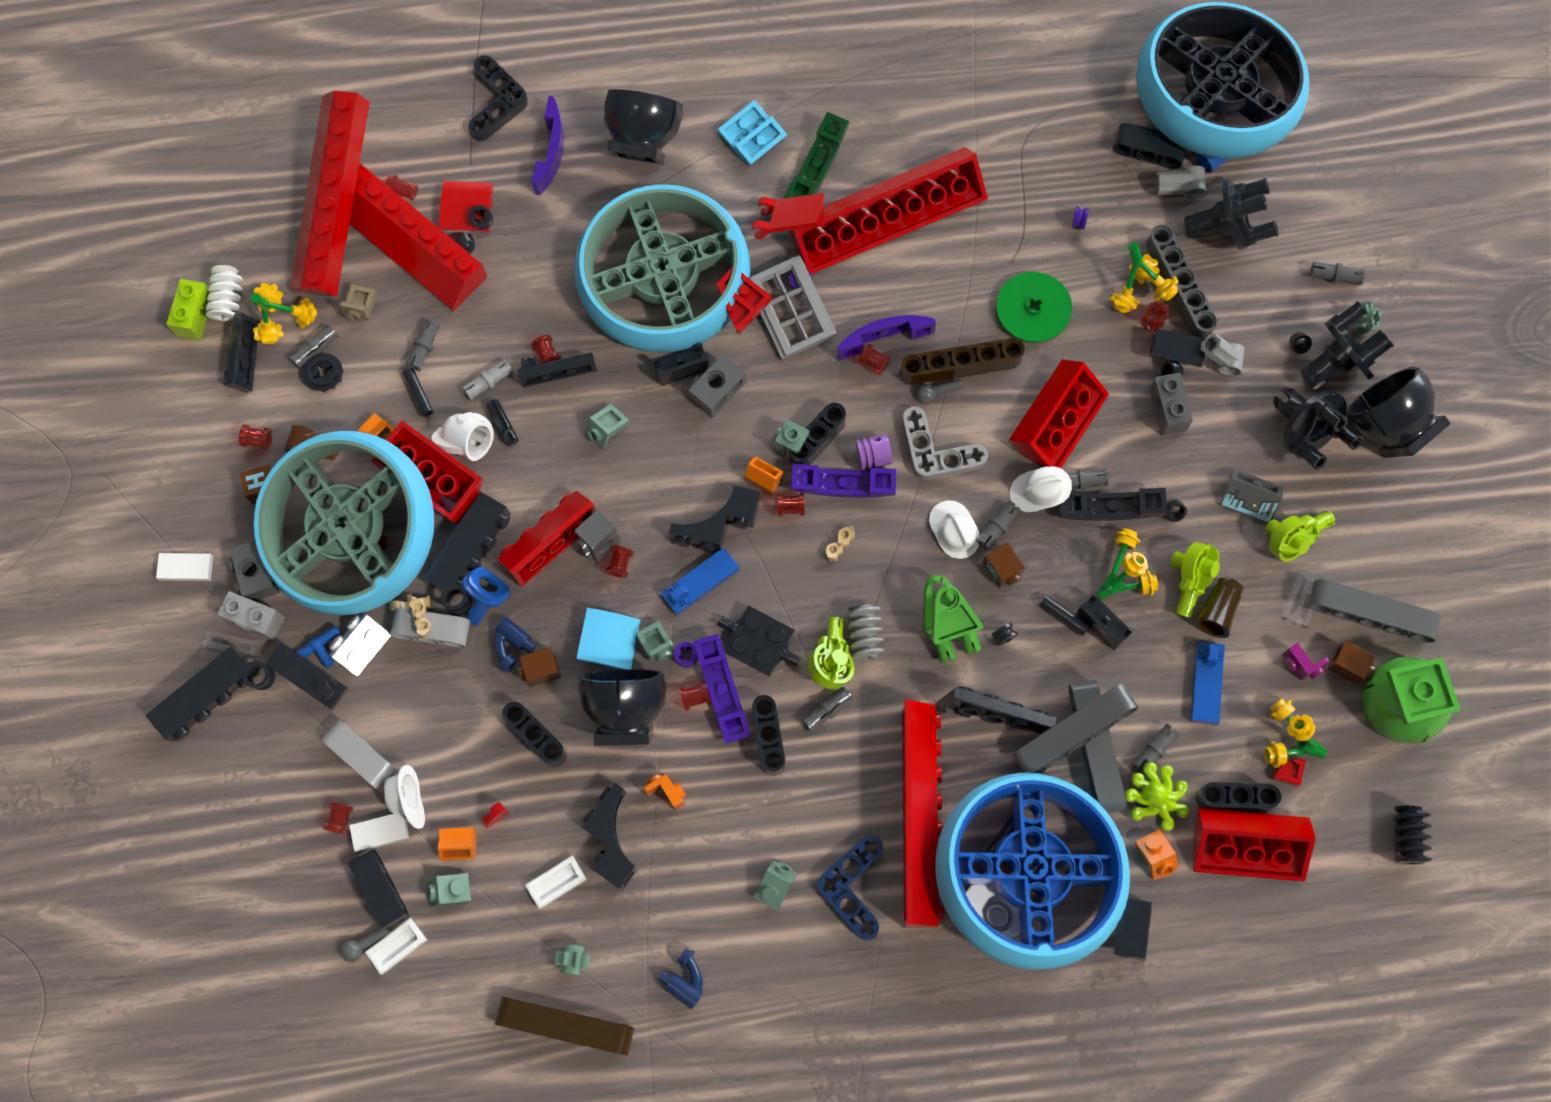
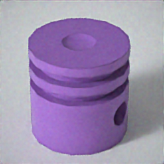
(874, 452)

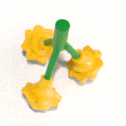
(1143, 270)
(269, 299)

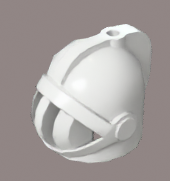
(462, 433)

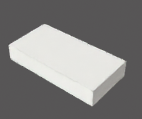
(184, 567)
(379, 832)
(556, 882)
(396, 946)

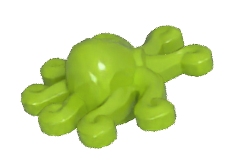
(1157, 795)

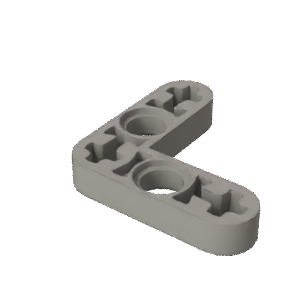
(937, 458)

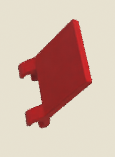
(789, 214)

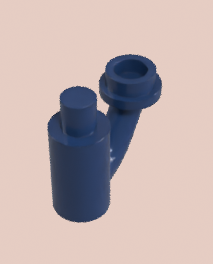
(514, 635)
(679, 988)

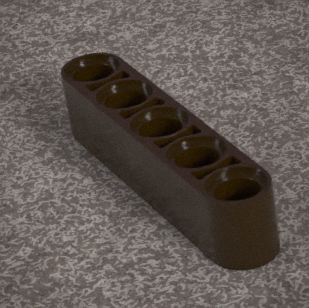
(971, 353)
(564, 1026)

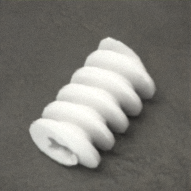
(223, 293)

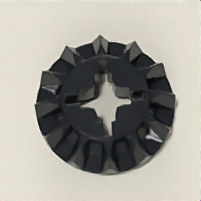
(326, 362)

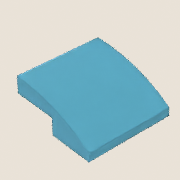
(751, 133)
(608, 639)

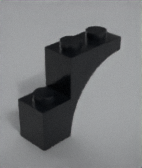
(710, 533)
(601, 824)

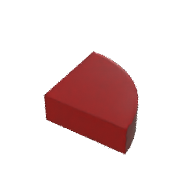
(1291, 772)
(496, 813)

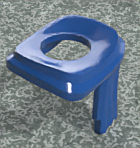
(484, 598)

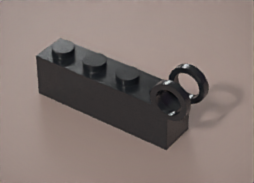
(465, 549)
(205, 691)

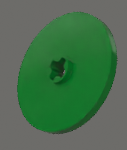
(1034, 289)

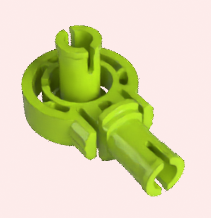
(1289, 544)
(1198, 569)
(835, 660)

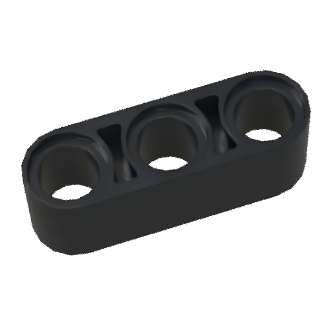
(1148, 146)
(822, 425)
(763, 723)
(525, 725)
(1250, 792)
(378, 888)

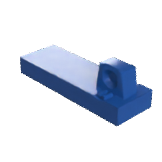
(700, 581)
(1207, 683)

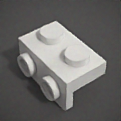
(358, 643)

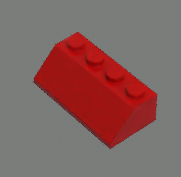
(1059, 415)
(450, 482)
(547, 539)
(1253, 844)

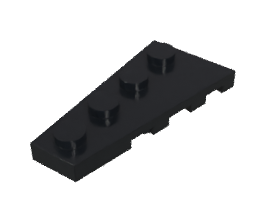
(995, 711)

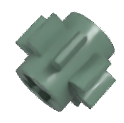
(1368, 321)
(572, 959)

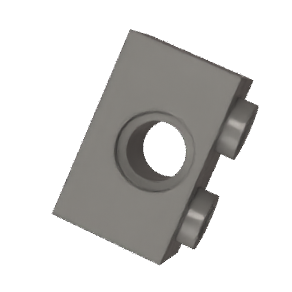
(251, 616)

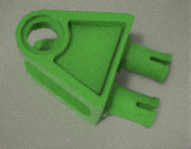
(948, 617)

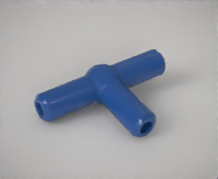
(317, 644)

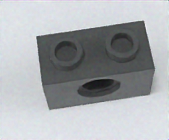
(713, 399)
(1171, 404)
(597, 536)
(254, 587)

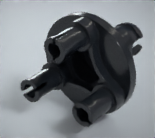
(1232, 213)
(1343, 353)
(1314, 424)

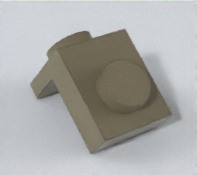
(359, 303)

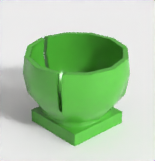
(1409, 699)

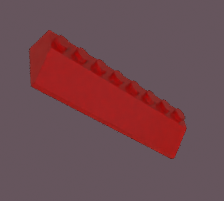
(330, 193)
(891, 209)
(413, 241)
(920, 814)

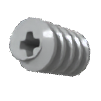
(864, 633)

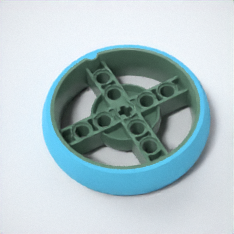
(641, 207)
(299, 468)

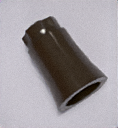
(1220, 608)

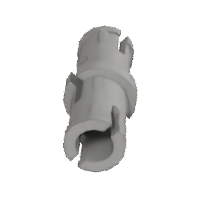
(487, 379)

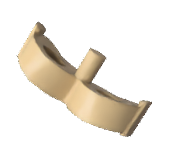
(844, 538)
(393, 605)
(418, 612)

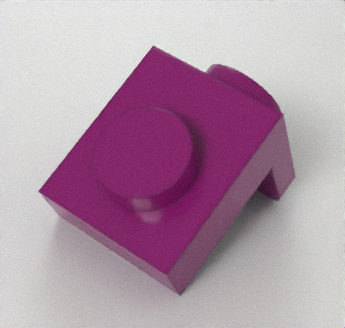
(1298, 661)

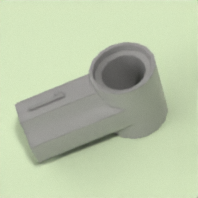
(1188, 182)
(1226, 354)

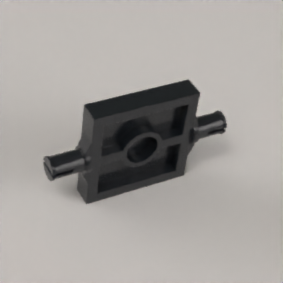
(759, 641)

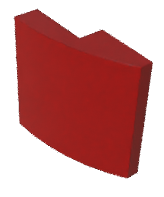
(459, 199)

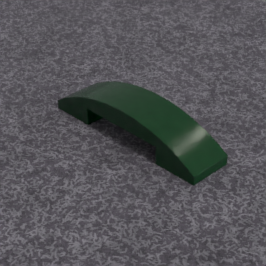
(819, 157)

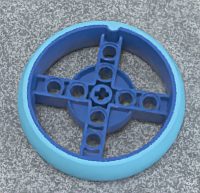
(1108, 870)

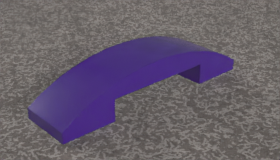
(546, 171)
(915, 325)
(843, 483)
(722, 688)

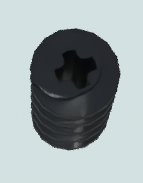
(1412, 835)

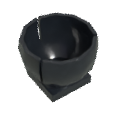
(640, 124)
(1399, 413)
(622, 704)

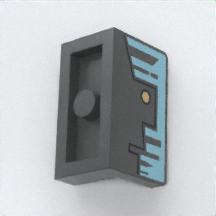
(1252, 496)

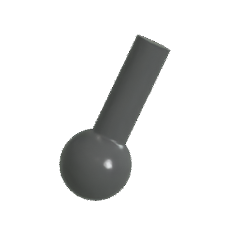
(926, 393)
(352, 949)

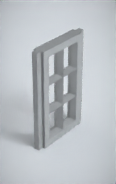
(813, 300)

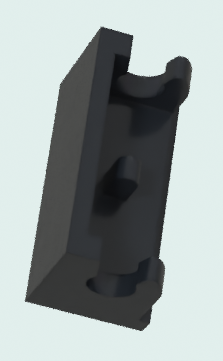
(1177, 347)
(681, 365)
(1104, 622)
(1133, 930)

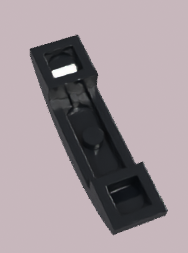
(1114, 506)

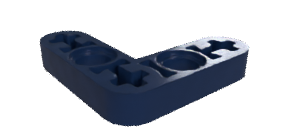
(843, 891)

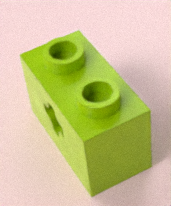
(188, 310)

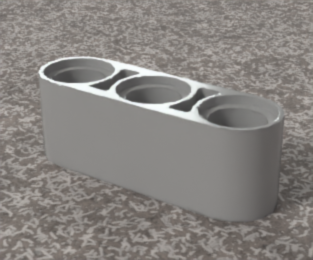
(445, 629)
(358, 754)

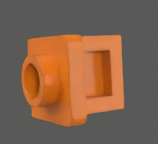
(673, 791)
(1158, 854)

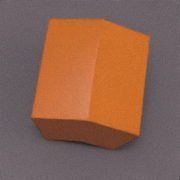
(377, 427)
(763, 475)
(457, 843)

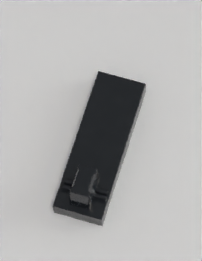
(242, 354)
(533, 373)
(306, 676)

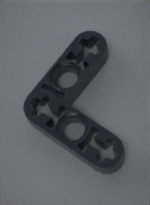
(503, 102)

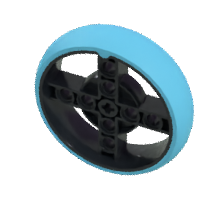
(1222, 80)

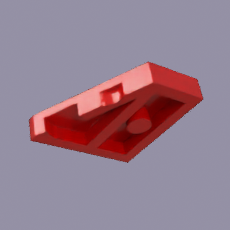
(747, 304)

